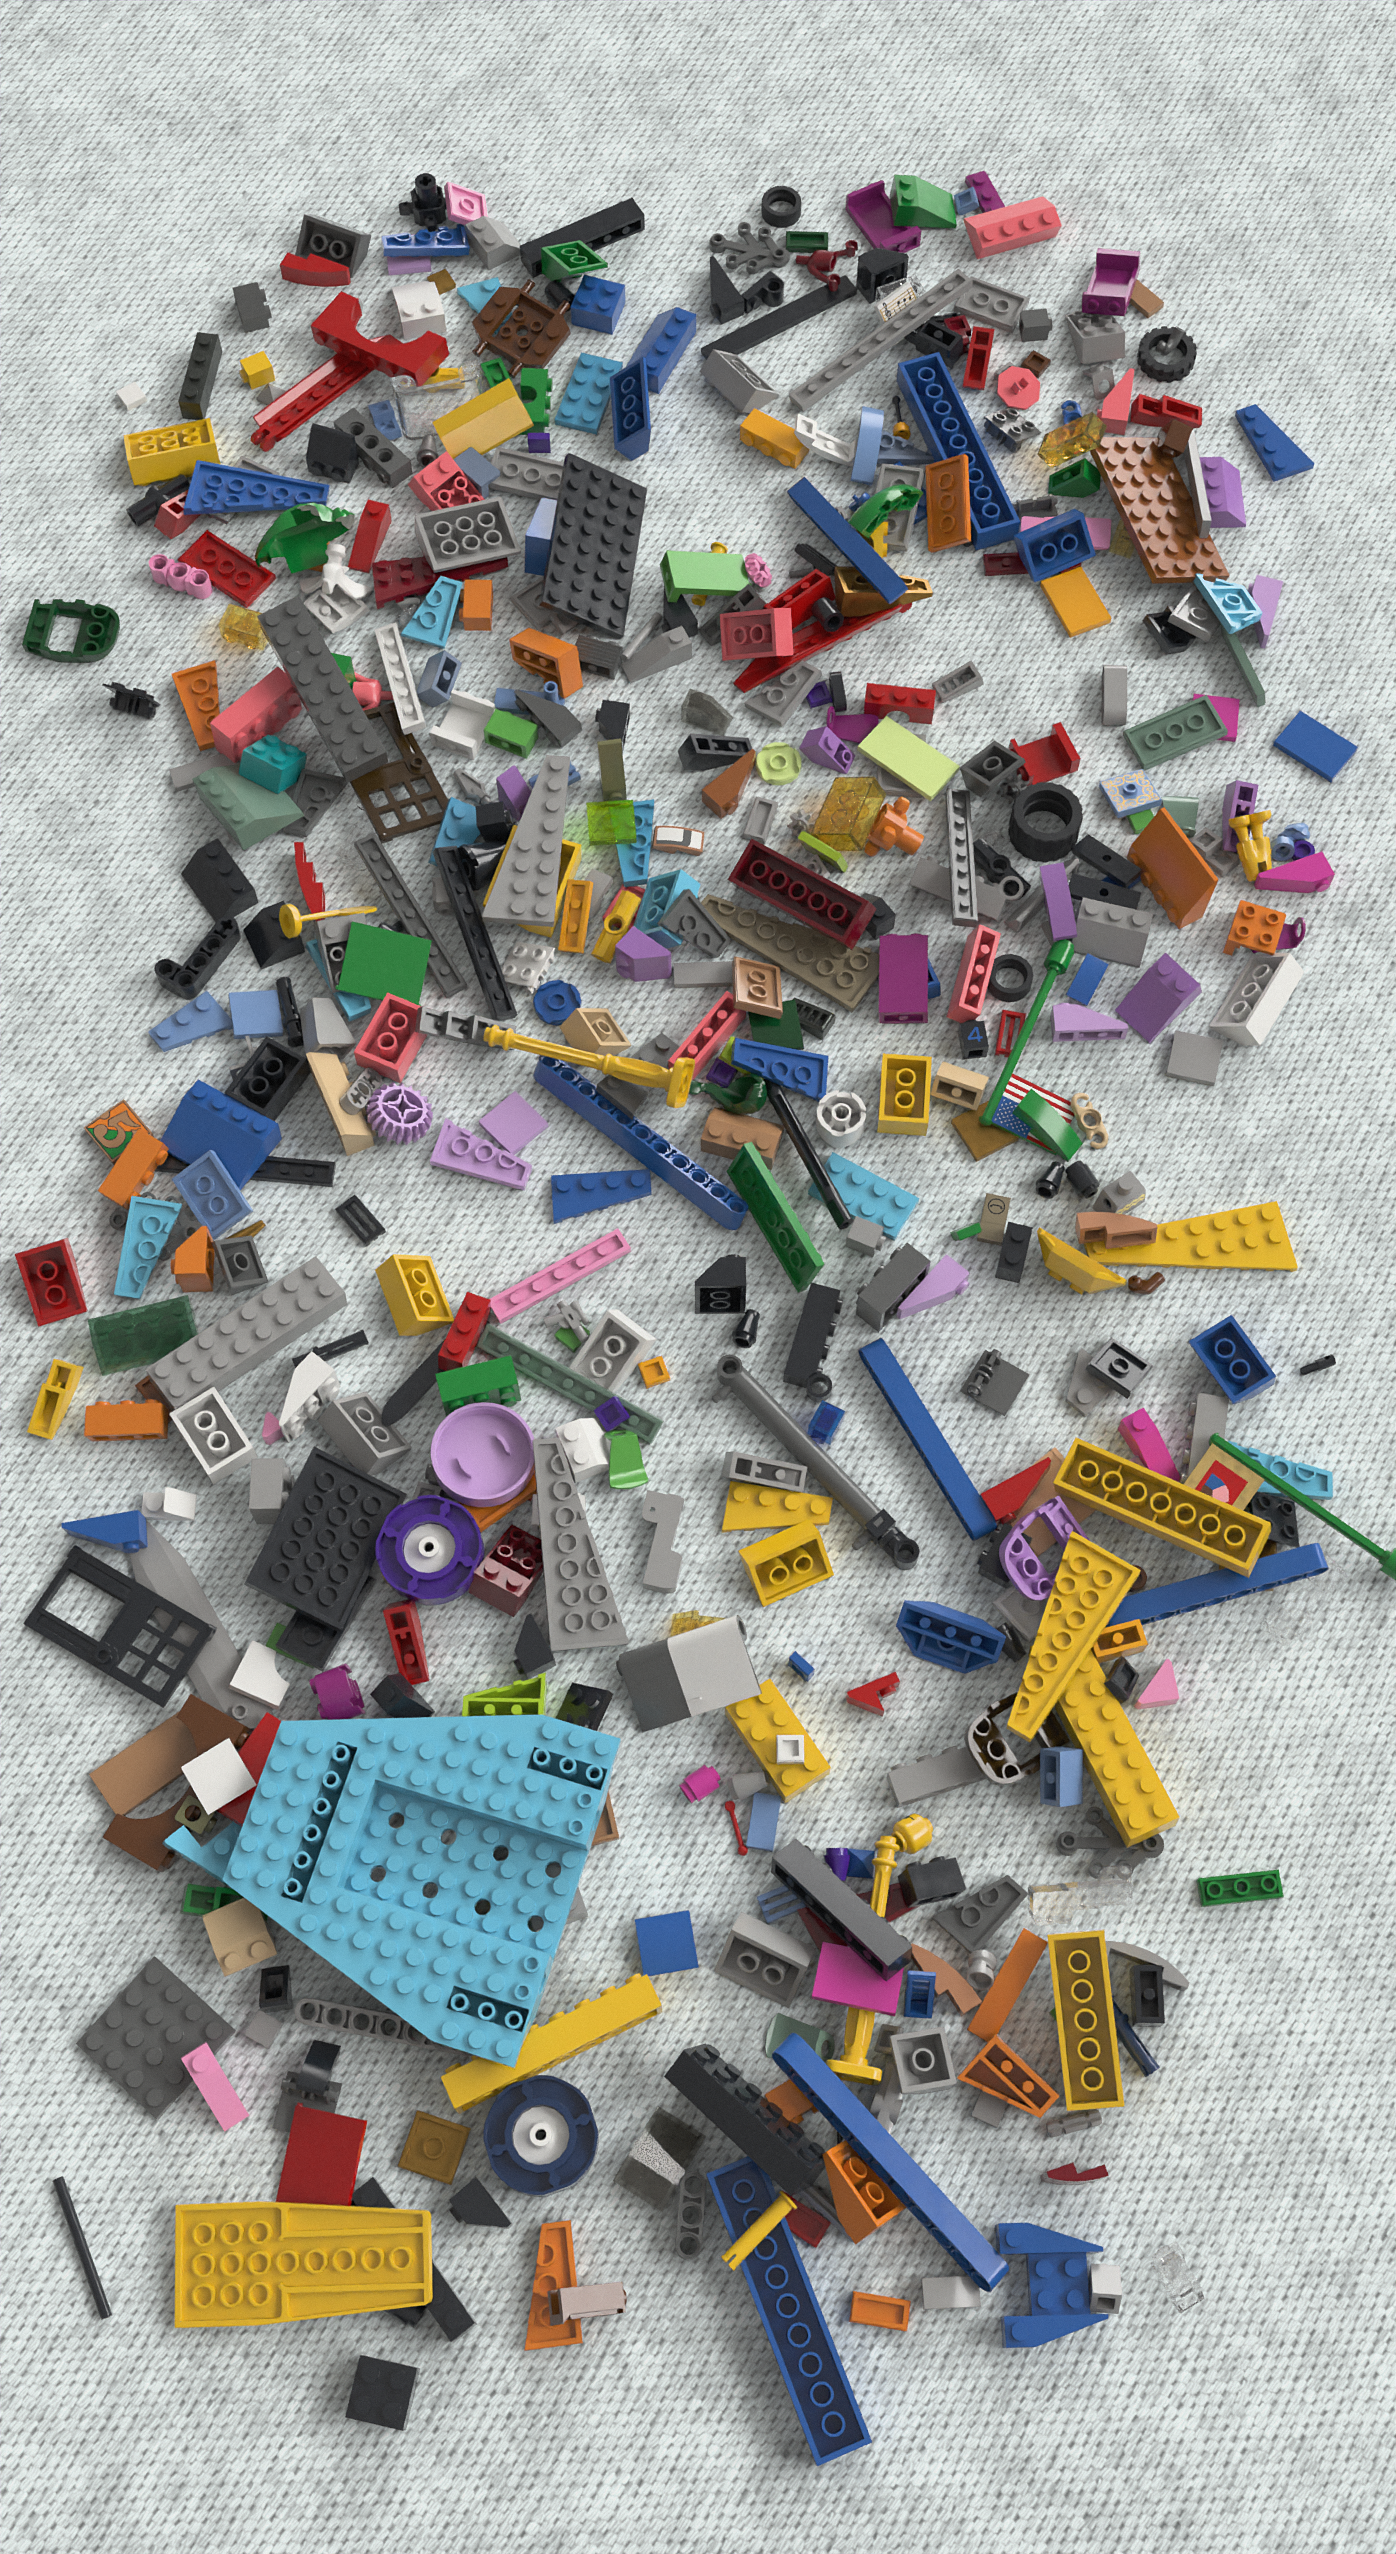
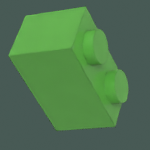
(511, 733)

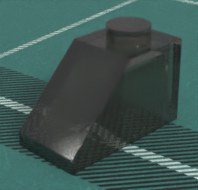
(705, 713)

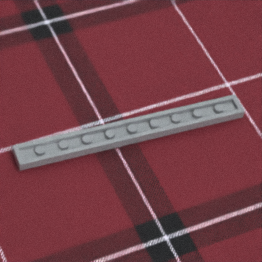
(880, 340)

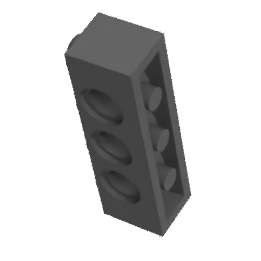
(375, 449)

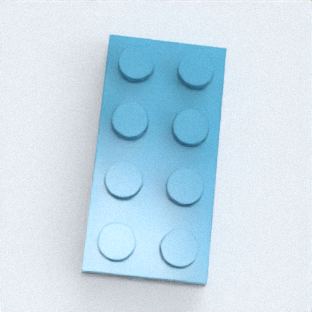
(869, 1195)

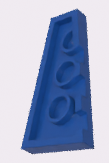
(436, 244)

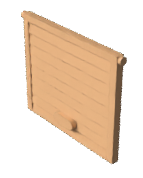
(1041, 1536)

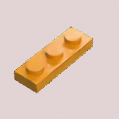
(575, 916)

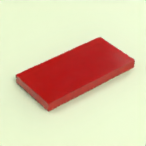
(228, 568)
(254, 1756)

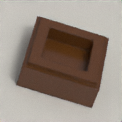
(1036, 363)

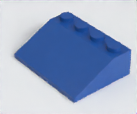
(221, 1124)

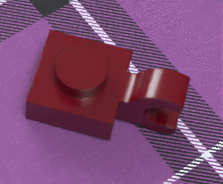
(961, 326)

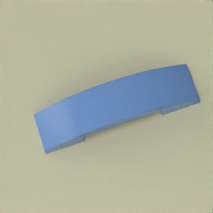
(867, 445)

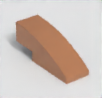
(1114, 1229)
(947, 1980)

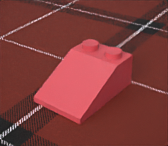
(756, 634)

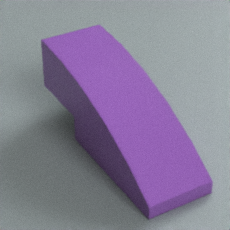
(1058, 901)

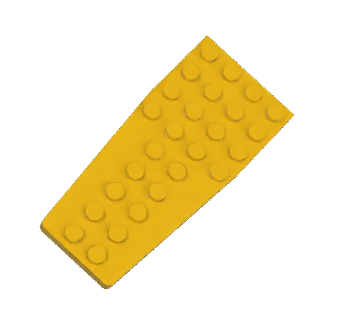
(297, 2261)

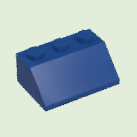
(1054, 545)
(1233, 1360)

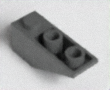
(552, 717)

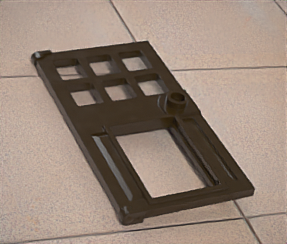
(393, 774)

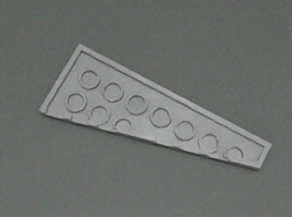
(530, 872)
(576, 1586)

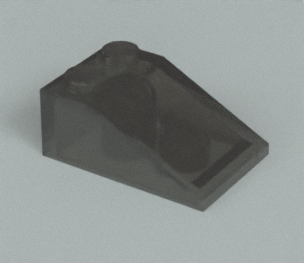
(659, 2159)

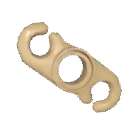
(1099, 1127)

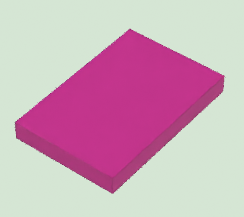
(851, 1982)

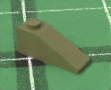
(611, 770)

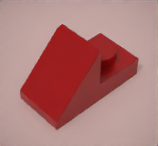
(867, 1695)

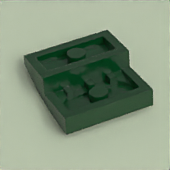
(778, 1032)

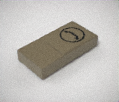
(993, 1219)

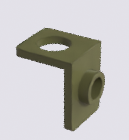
(203, 1824)

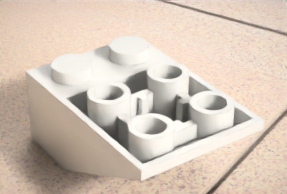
(309, 1390)

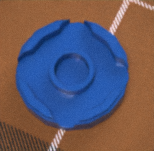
(550, 1005)

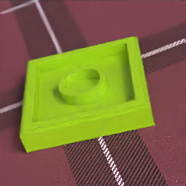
(824, 851)

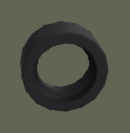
(781, 219)
(1010, 994)

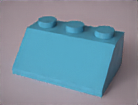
(657, 899)

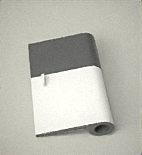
(689, 1673)

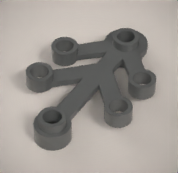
(774, 256)
(180, 1231)
(1114, 1844)

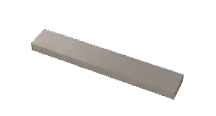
(1197, 487)

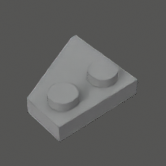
(1085, 1389)

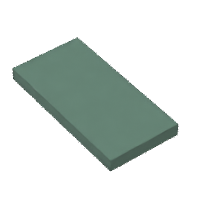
(1175, 732)

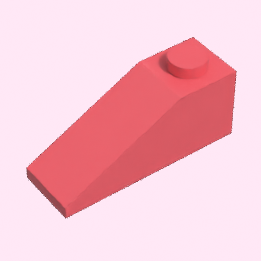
(1116, 405)

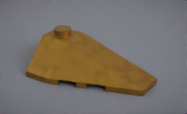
(858, 598)

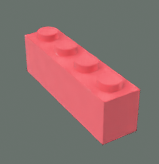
(973, 974)
(710, 1034)

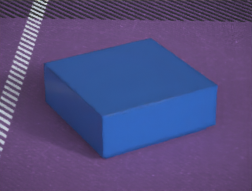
(801, 1666)

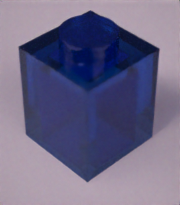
(825, 1423)

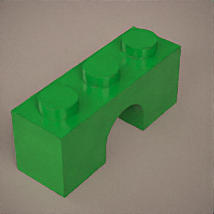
(535, 387)

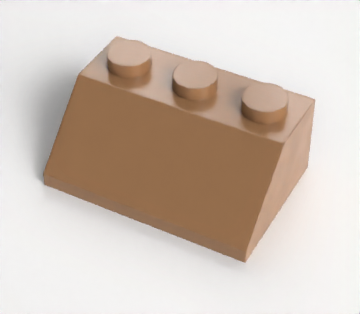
(728, 1131)

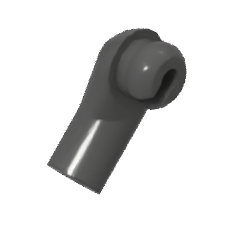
(1174, 339)

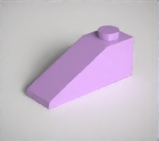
(1266, 595)
(1079, 1023)
(936, 1288)

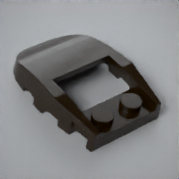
(994, 1755)

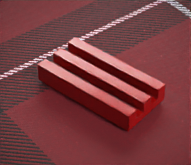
(1006, 1052)

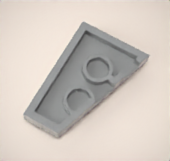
(783, 698)

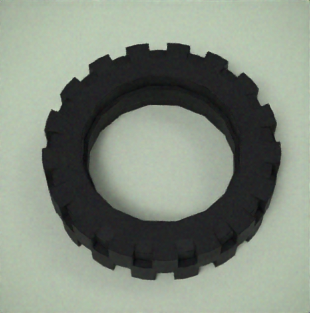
(1161, 371)

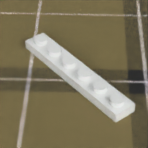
(400, 678)

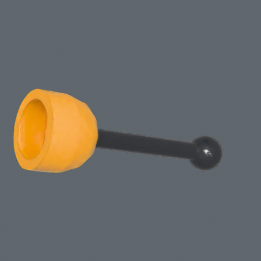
(900, 429)

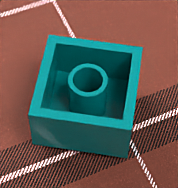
(272, 763)

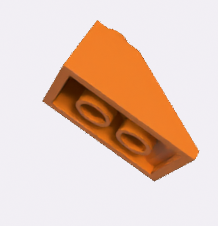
(858, 2193)

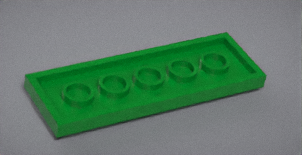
(775, 1217)

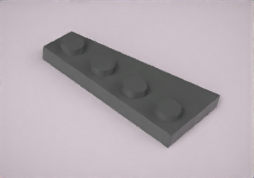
(630, 1096)

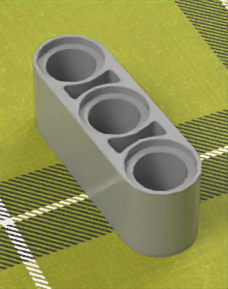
(1114, 695)

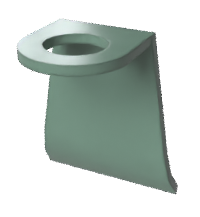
(1183, 811)
(782, 2026)

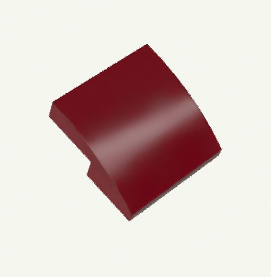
(1068, 2175)

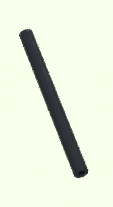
(82, 2248)

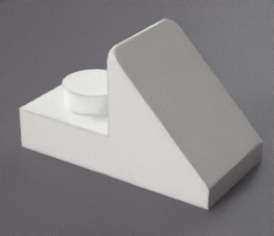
(170, 1505)

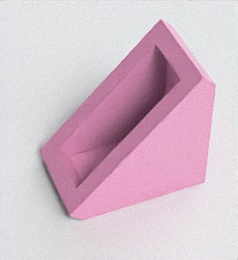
(1161, 1689)

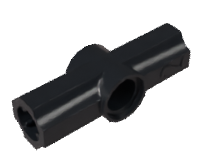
(156, 496)
(989, 859)

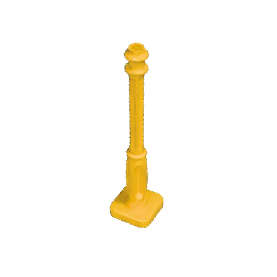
(675, 1080)
(860, 2022)

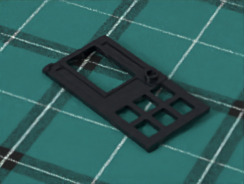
(125, 1628)

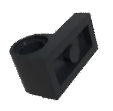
(766, 290)

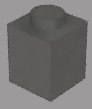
(1034, 325)

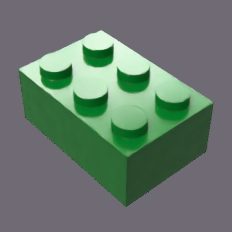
(477, 1383)

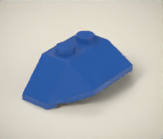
(949, 1636)

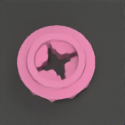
(757, 570)

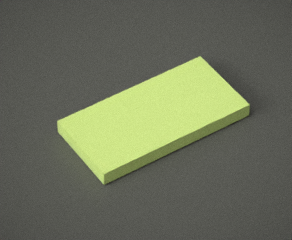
(908, 758)

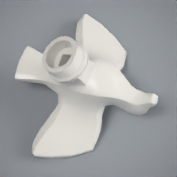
(333, 574)

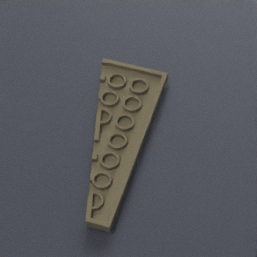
(801, 952)

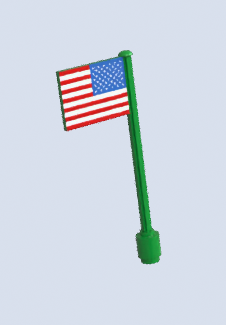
(1012, 1088)

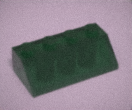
(142, 1334)

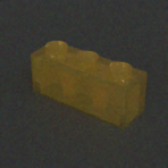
(1072, 440)

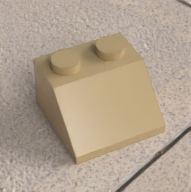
(594, 1032)
(239, 1936)

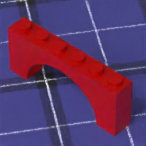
(338, 331)

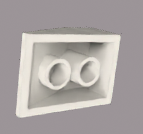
(419, 309)
(613, 1350)

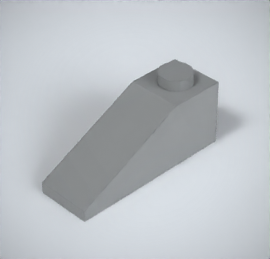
(660, 654)
(764, 1471)

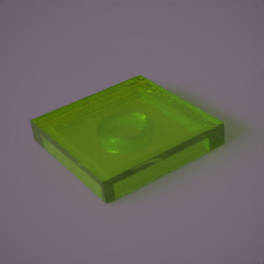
(611, 822)

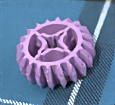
(399, 1113)

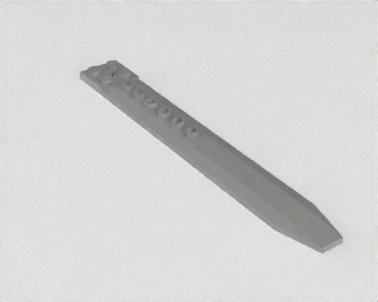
(168, 1575)

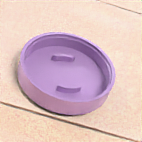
(483, 1454)

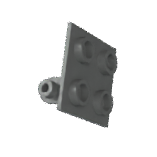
(1010, 428)
(994, 1382)
(291, 2096)

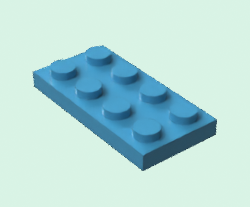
(587, 394)

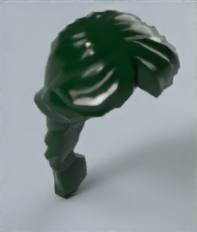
(742, 1096)

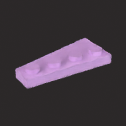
(467, 1154)

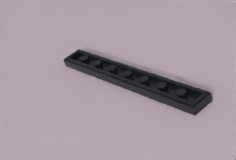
(782, 319)
(474, 933)
(276, 1170)

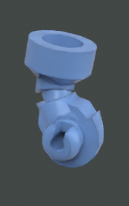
(1283, 845)

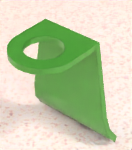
(625, 1461)

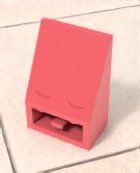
(443, 485)

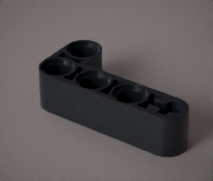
(224, 935)

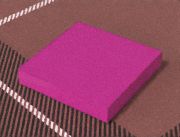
(1228, 711)

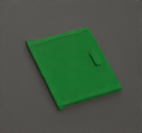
(383, 963)

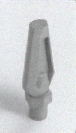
(471, 787)

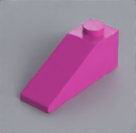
(1299, 876)
(1146, 1442)

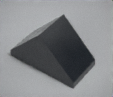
(275, 1989)

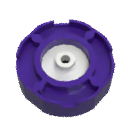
(426, 1525)

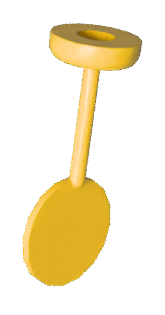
(292, 921)

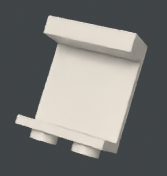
(463, 725)

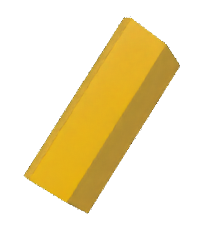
(484, 421)

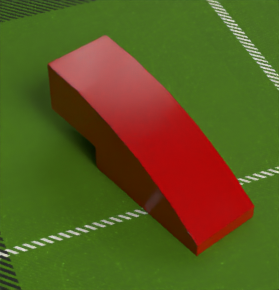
(314, 271)
(978, 358)
(1158, 413)

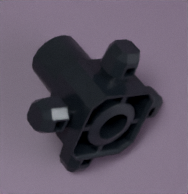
(427, 203)

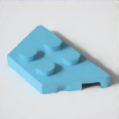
(1229, 603)

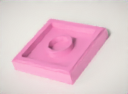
(464, 204)

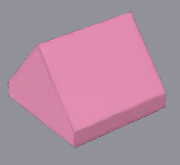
(271, 1429)

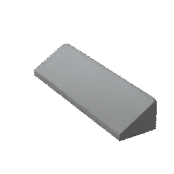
(1035, 901)

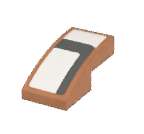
(675, 838)

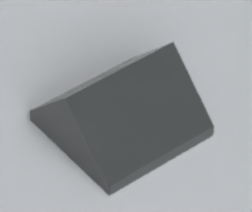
(240, 1263)

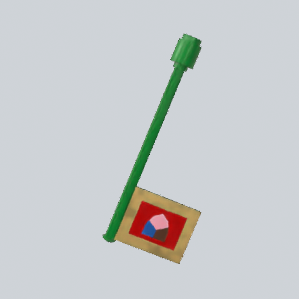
(1236, 1477)

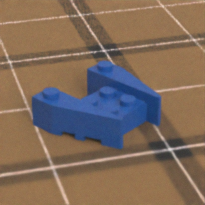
(1055, 2284)

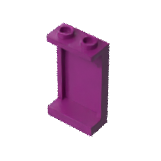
(873, 216)
(1111, 282)
(903, 979)

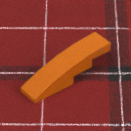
(1007, 1985)

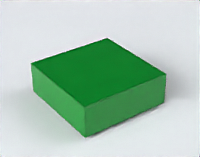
(966, 1231)

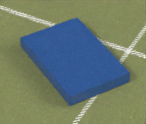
(1315, 746)

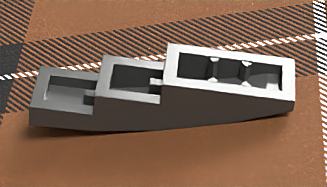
(457, 1026)

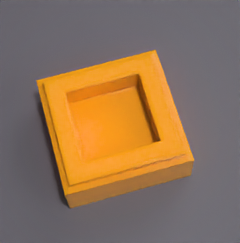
(654, 1372)

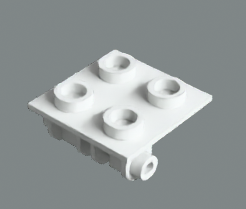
(527, 965)

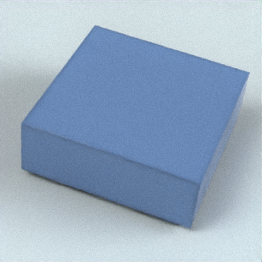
(966, 201)

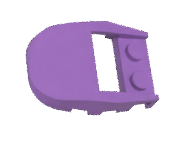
(1020, 1561)

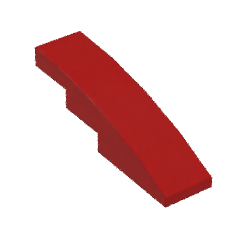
(312, 891)

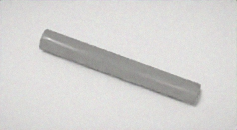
(641, 636)

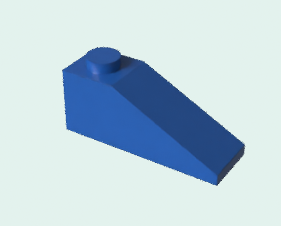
(117, 1531)

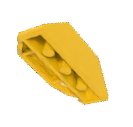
(1076, 1267)

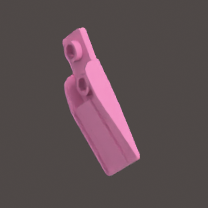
(1098, 529)

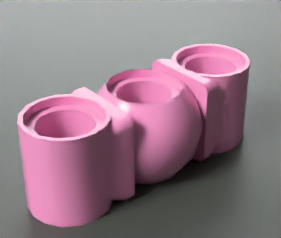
(180, 576)

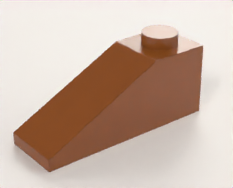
(727, 789)

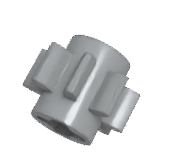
(805, 818)

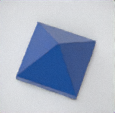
(861, 1863)

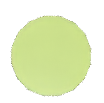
(777, 770)

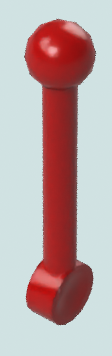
(730, 1807)

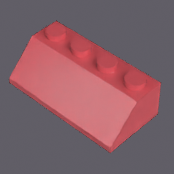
(1012, 227)

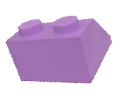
(642, 957)

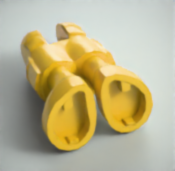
(1255, 850)

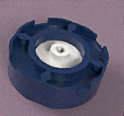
(535, 2107)

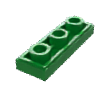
(1224, 1891)

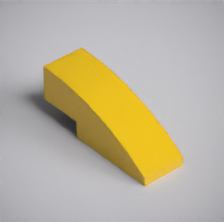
(54, 1398)

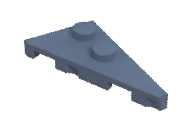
(897, 449)

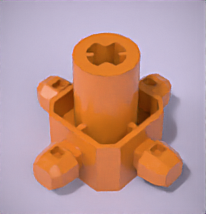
(892, 830)

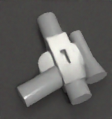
(569, 1317)

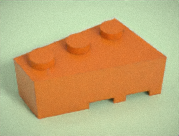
(1009, 2077)

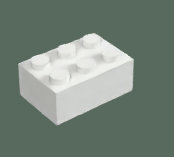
(213, 1435)

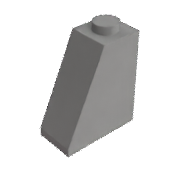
(325, 1029)

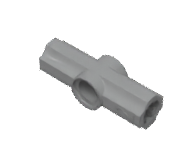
(887, 2100)

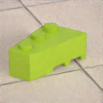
(519, 1698)

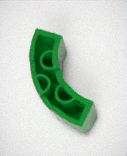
(877, 507)

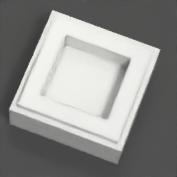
(131, 396)
(790, 1749)

